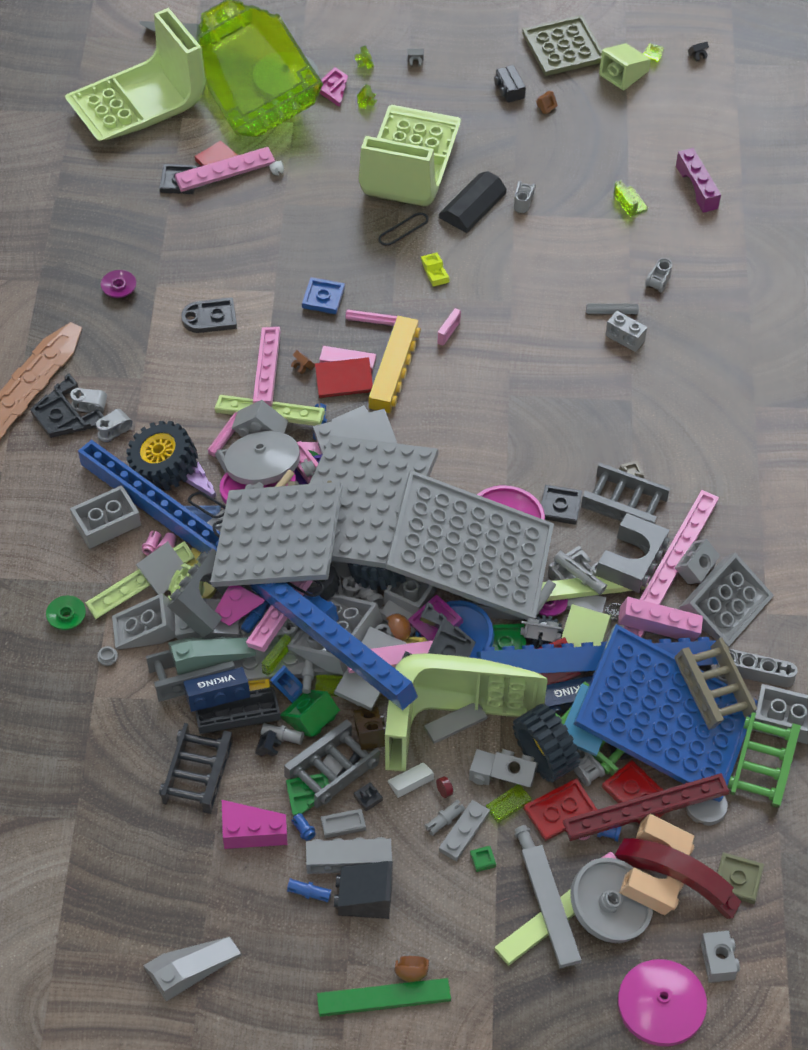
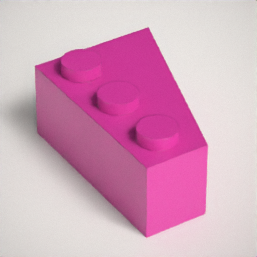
(252, 826)

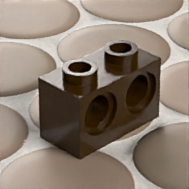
(370, 728)

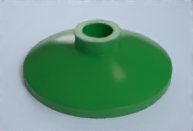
(65, 606)

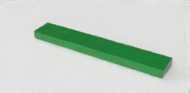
(383, 997)

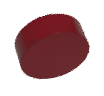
(444, 787)

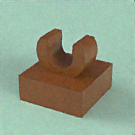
(547, 102)
(303, 361)

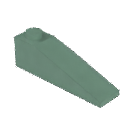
(201, 653)

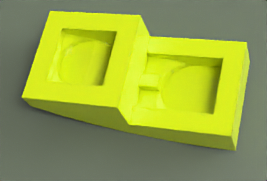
(434, 269)

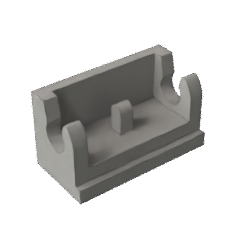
(557, 572)

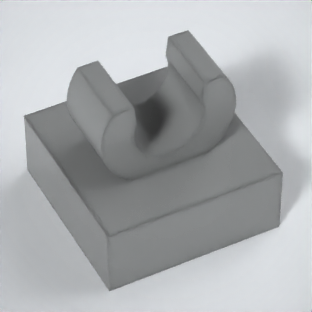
(415, 54)

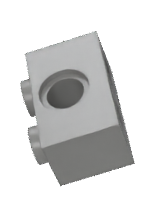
(697, 561)
(502, 771)
(717, 968)

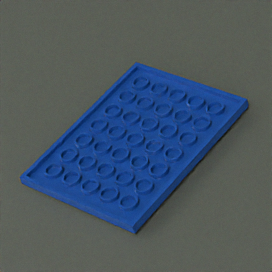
(648, 712)

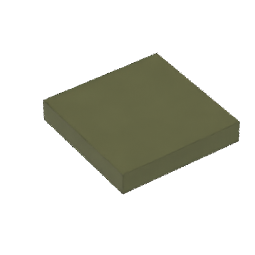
(742, 875)

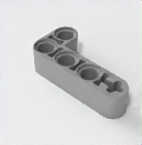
(780, 672)

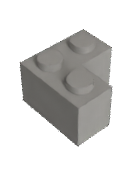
(258, 418)

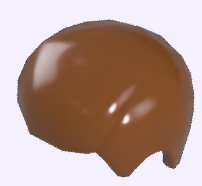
(399, 626)
(412, 968)

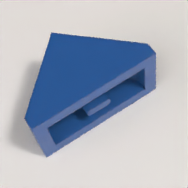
(287, 684)

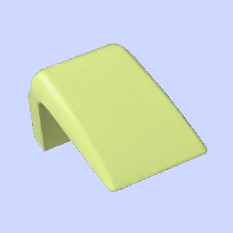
(149, 91)
(407, 155)
(453, 683)

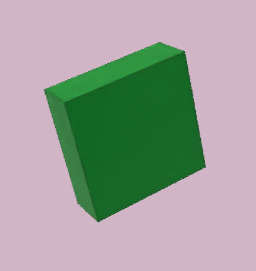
(483, 858)

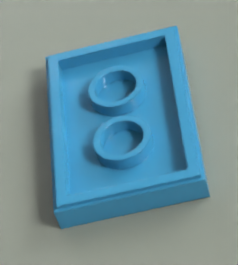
(583, 739)

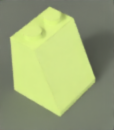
(623, 65)
(586, 626)

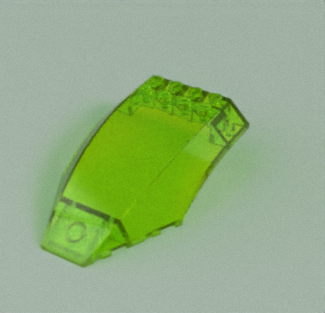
(254, 67)

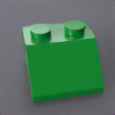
(310, 712)

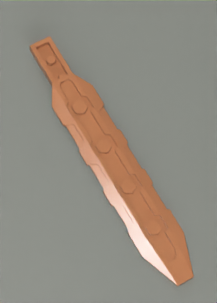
(36, 372)

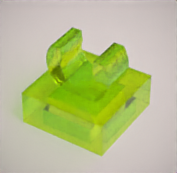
(364, 58)
(366, 97)

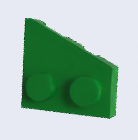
(300, 795)

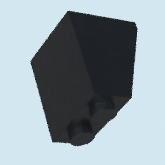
(365, 890)

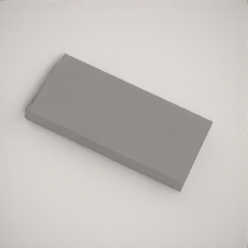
(354, 687)

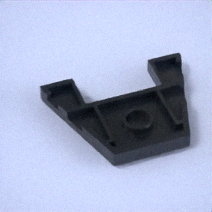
(57, 414)
(448, 639)

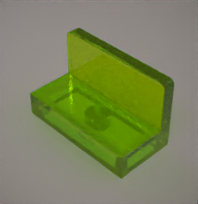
(629, 199)

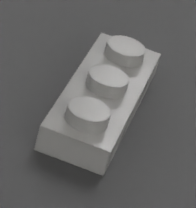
(464, 830)

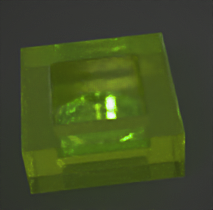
(654, 52)

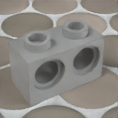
(626, 331)

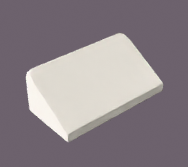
(411, 779)

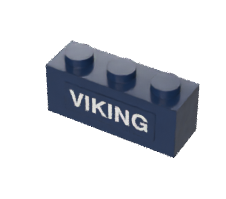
(216, 689)
(562, 694)

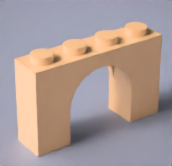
(648, 890)

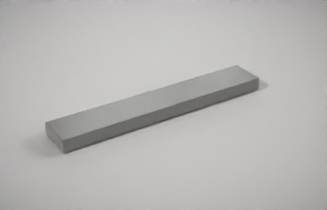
(551, 906)

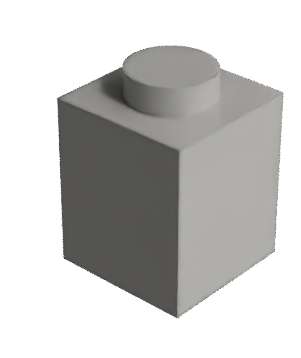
(481, 767)

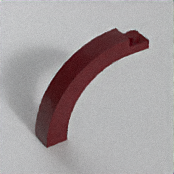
(682, 867)

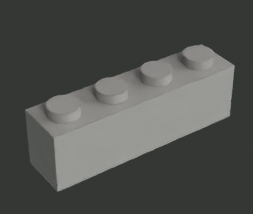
(338, 853)

